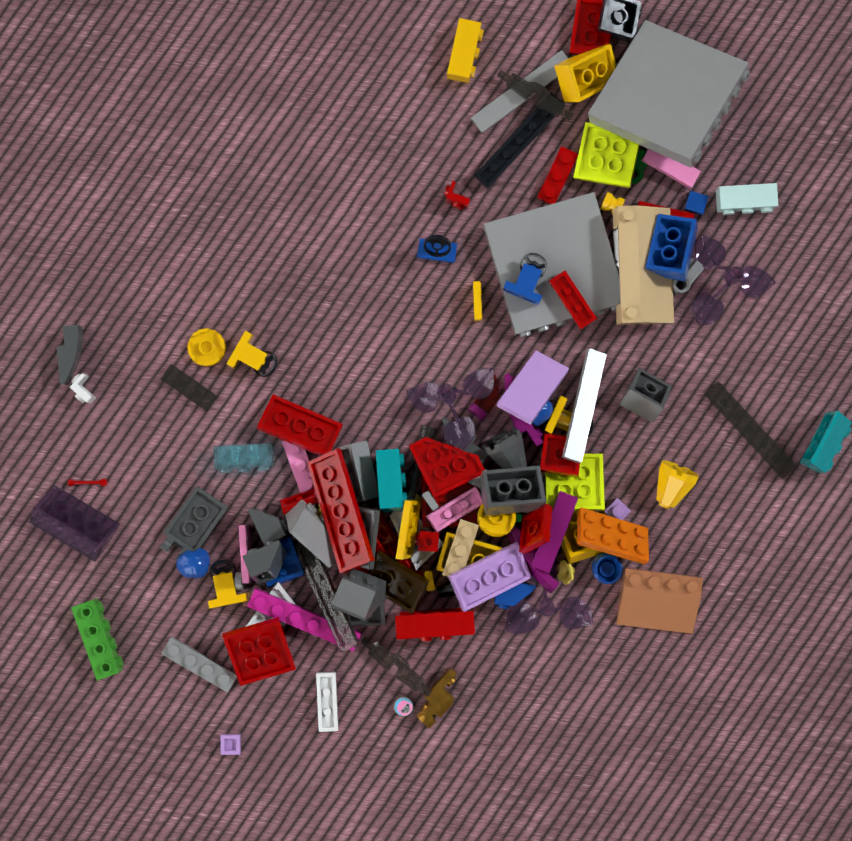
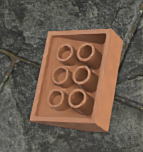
(659, 600)

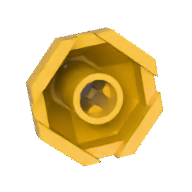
(674, 483)

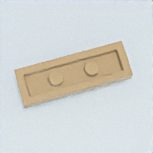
(460, 547)

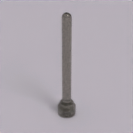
(425, 431)

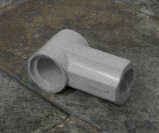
(694, 270)

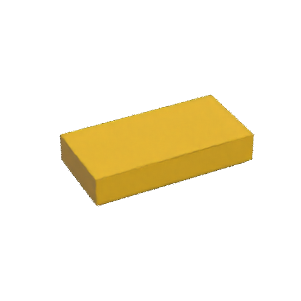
(477, 301)

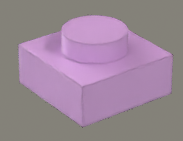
(617, 509)
(230, 744)

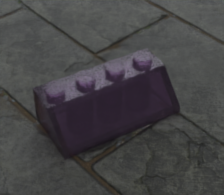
(74, 523)

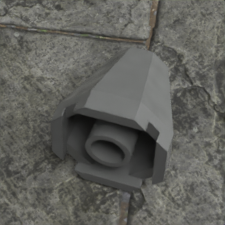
(506, 449)

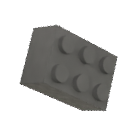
(512, 490)

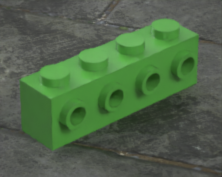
(97, 639)

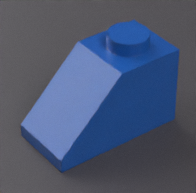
(513, 595)

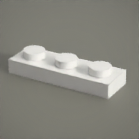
(327, 701)

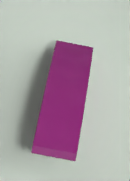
(561, 517)
(543, 578)

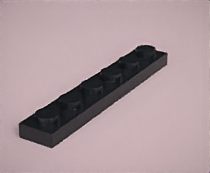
(514, 146)

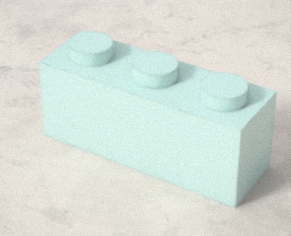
(746, 198)

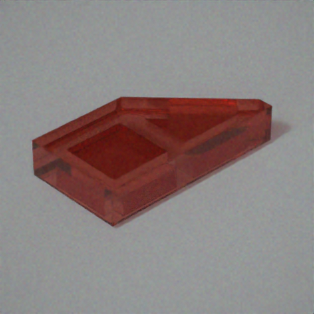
(489, 402)

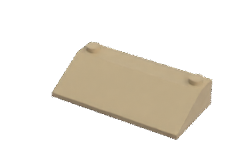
(643, 294)

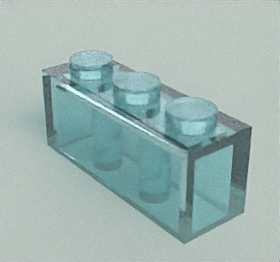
(244, 457)

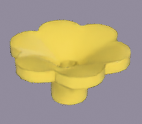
(566, 572)

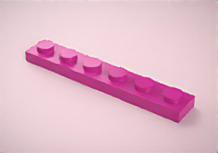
(292, 615)

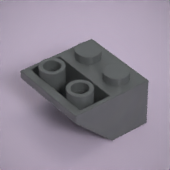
(265, 562)

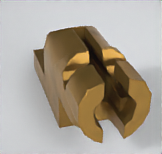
(439, 699)

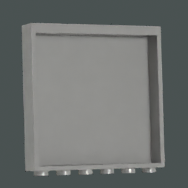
(669, 93)
(569, 239)

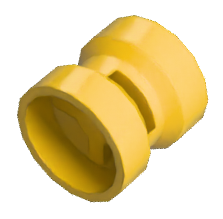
(610, 202)

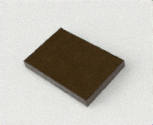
(402, 584)

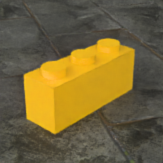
(465, 50)

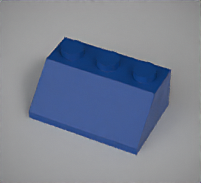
(672, 246)

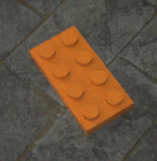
(612, 536)

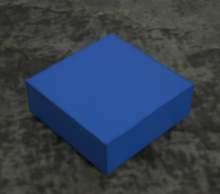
(696, 203)

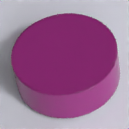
(477, 411)

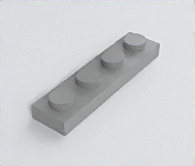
(199, 664)

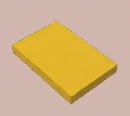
(408, 529)

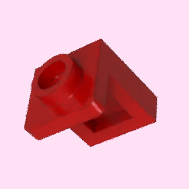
(458, 201)
(427, 541)

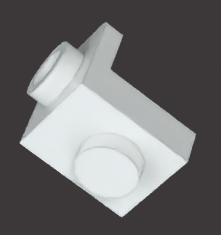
(82, 393)

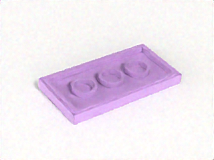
(533, 387)
(489, 576)

